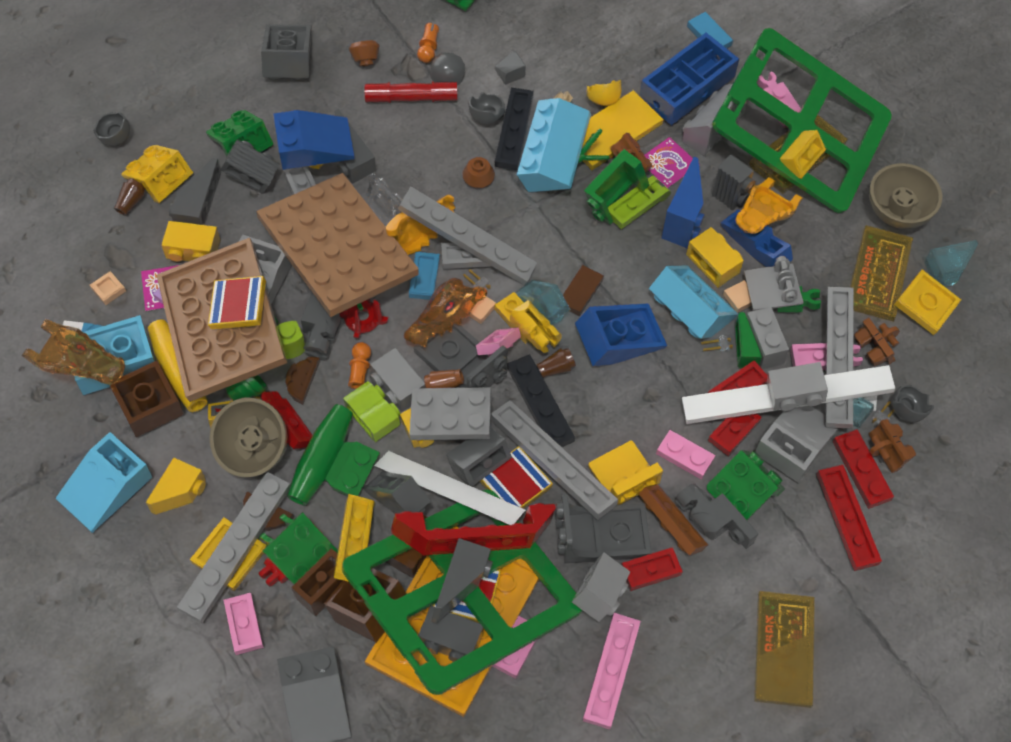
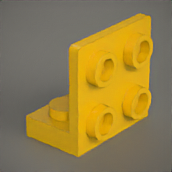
(159, 171)
(625, 471)

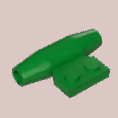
(332, 459)

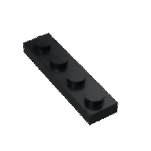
(514, 129)
(540, 400)

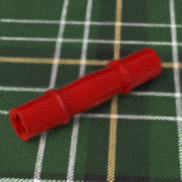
(411, 92)

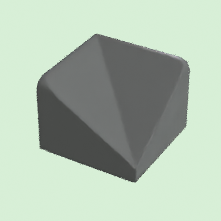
(511, 68)

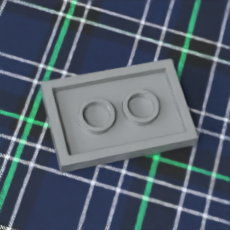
(450, 413)

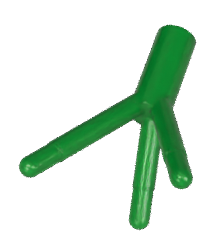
(588, 144)

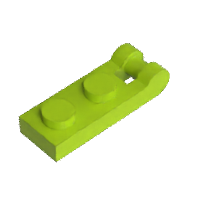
(637, 202)

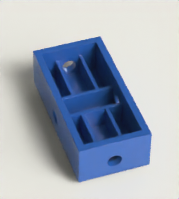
(688, 78)

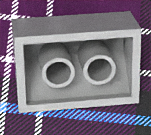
(699, 132)

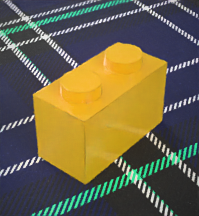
(189, 241)
(715, 257)

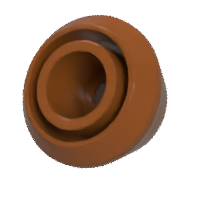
(364, 52)
(478, 173)

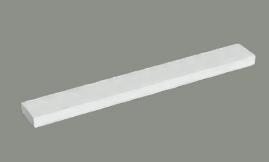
(758, 400)

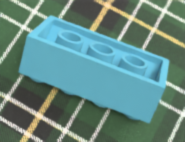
(553, 145)

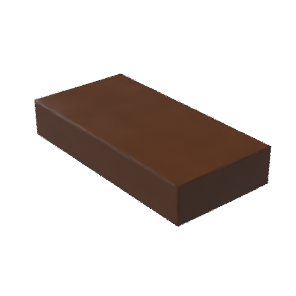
(582, 289)

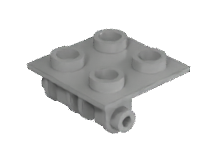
(773, 285)

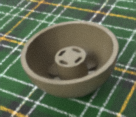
(905, 195)
(235, 436)

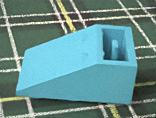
(103, 482)

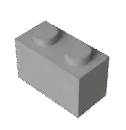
(768, 337)
(395, 378)
(797, 386)
(602, 587)

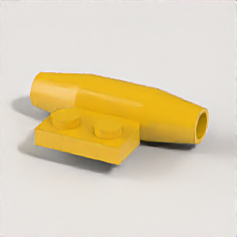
(165, 355)

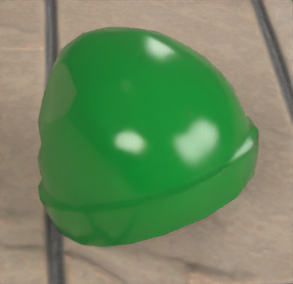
(248, 388)

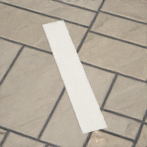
(451, 488)

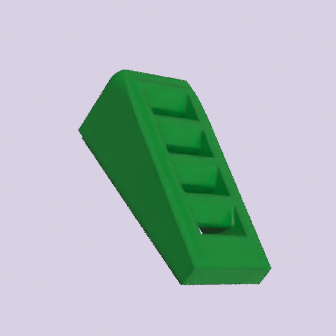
(746, 345)

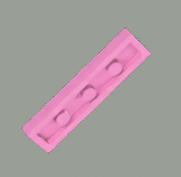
(611, 671)

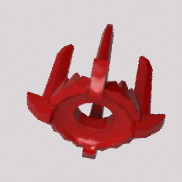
(358, 326)

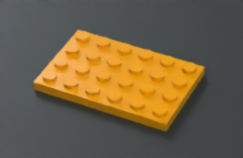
(511, 596)

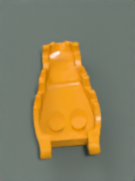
(765, 207)
(411, 233)

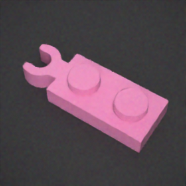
(779, 91)
(813, 353)

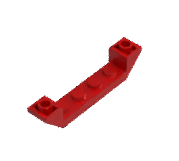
(412, 530)

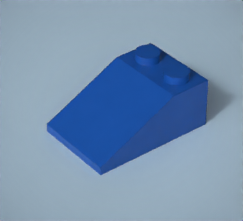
(312, 138)
(684, 213)
(619, 333)

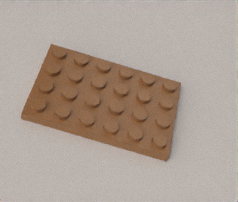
(337, 244)
(224, 356)

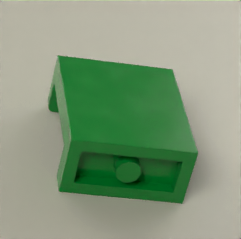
(613, 183)

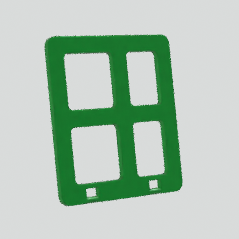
(826, 79)
(505, 640)

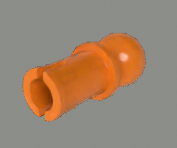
(428, 44)
(359, 365)

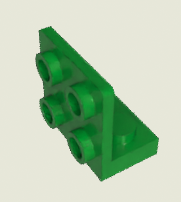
(241, 127)

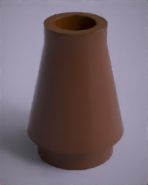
(129, 196)
(557, 363)

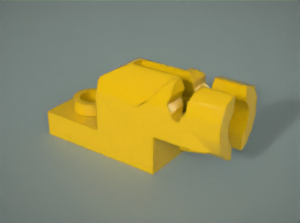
(531, 323)

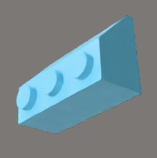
(692, 301)
(123, 340)

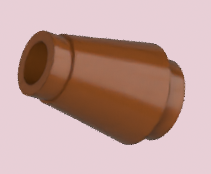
(444, 379)

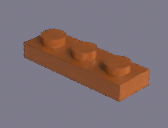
(673, 520)

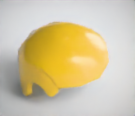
(604, 93)

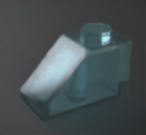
(949, 262)
(546, 299)

